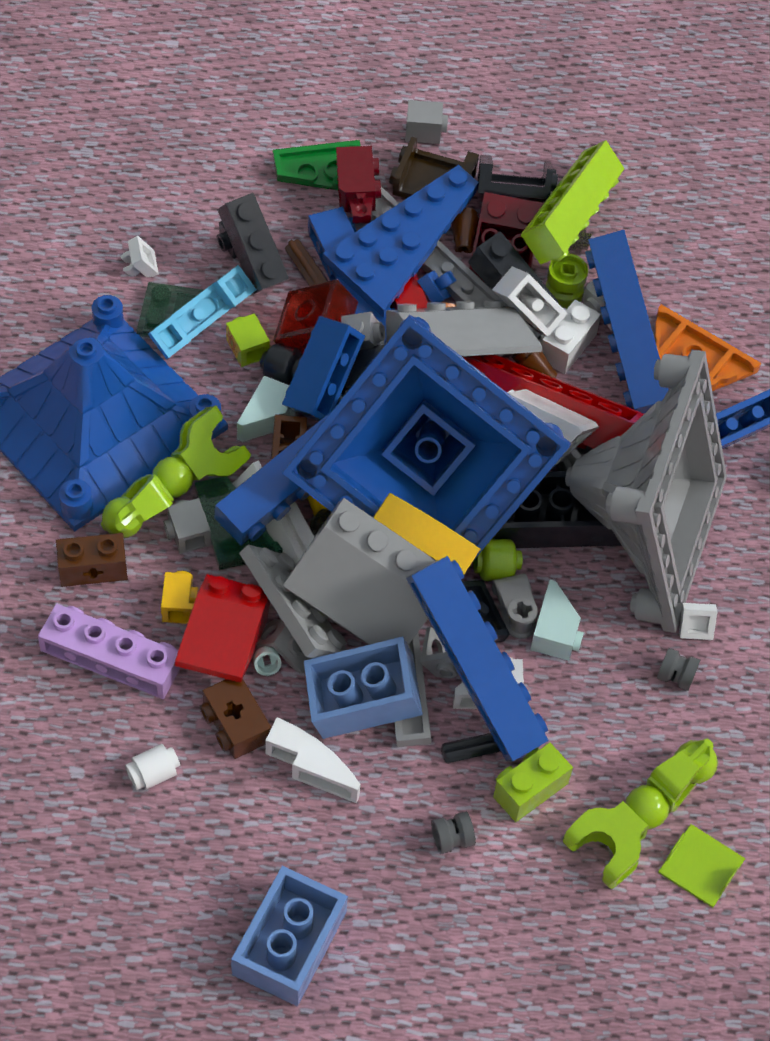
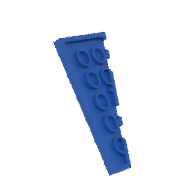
(396, 244)

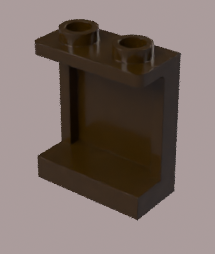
(421, 168)

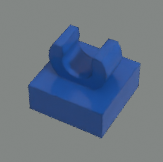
(436, 286)

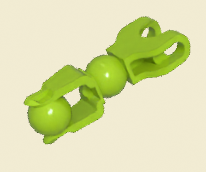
(174, 475)
(643, 809)

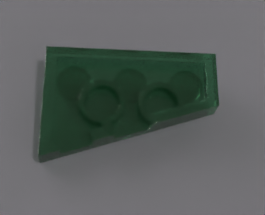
(223, 544)

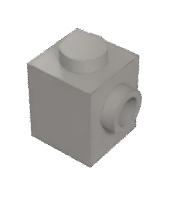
(425, 121)
(367, 325)
(188, 526)

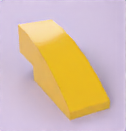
(425, 532)

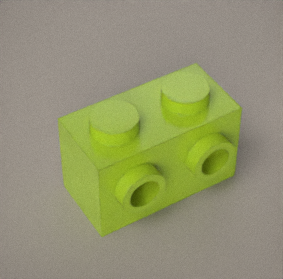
(532, 781)

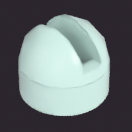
(270, 669)

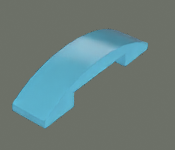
(201, 311)

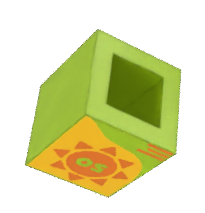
(247, 339)

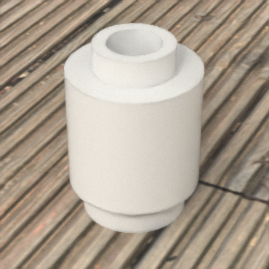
(152, 767)

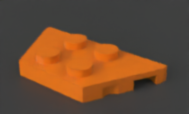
(680, 336)

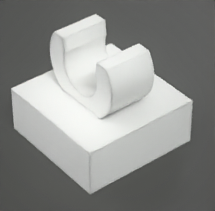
(141, 258)
(697, 621)

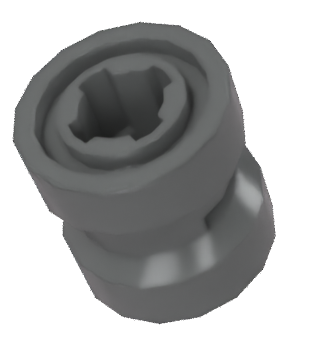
(678, 669)
(453, 832)

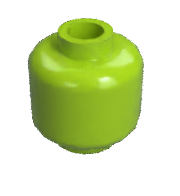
(498, 560)

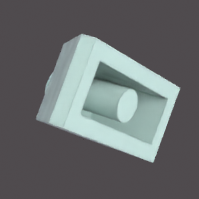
(261, 410)
(557, 625)

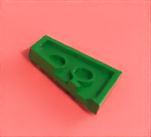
(309, 164)

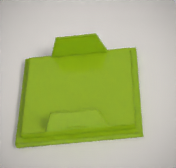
(701, 865)

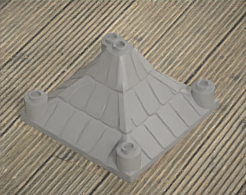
(660, 486)

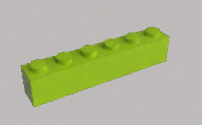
(573, 203)

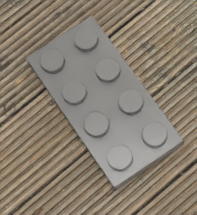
(303, 621)

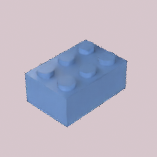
(362, 687)
(289, 935)

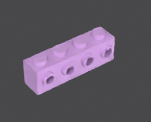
(109, 650)

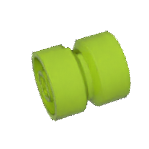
(567, 279)

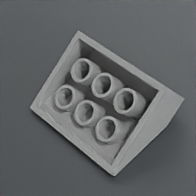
(471, 328)
(359, 576)

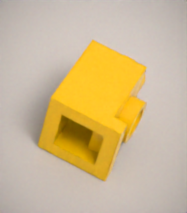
(178, 597)

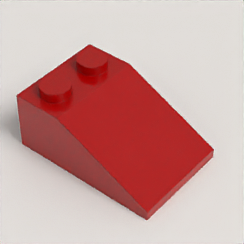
(223, 628)

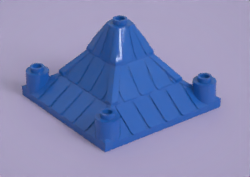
(94, 414)
(432, 436)

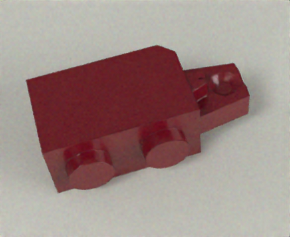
(357, 182)

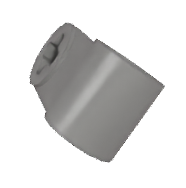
(516, 605)

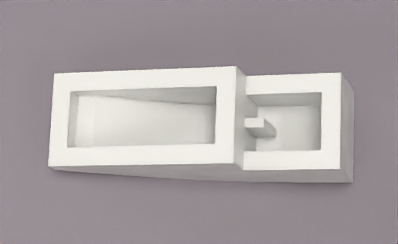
(311, 760)

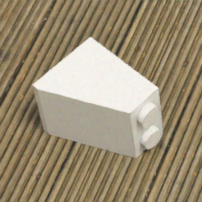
(573, 425)

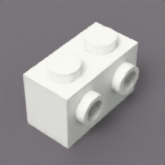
(570, 336)

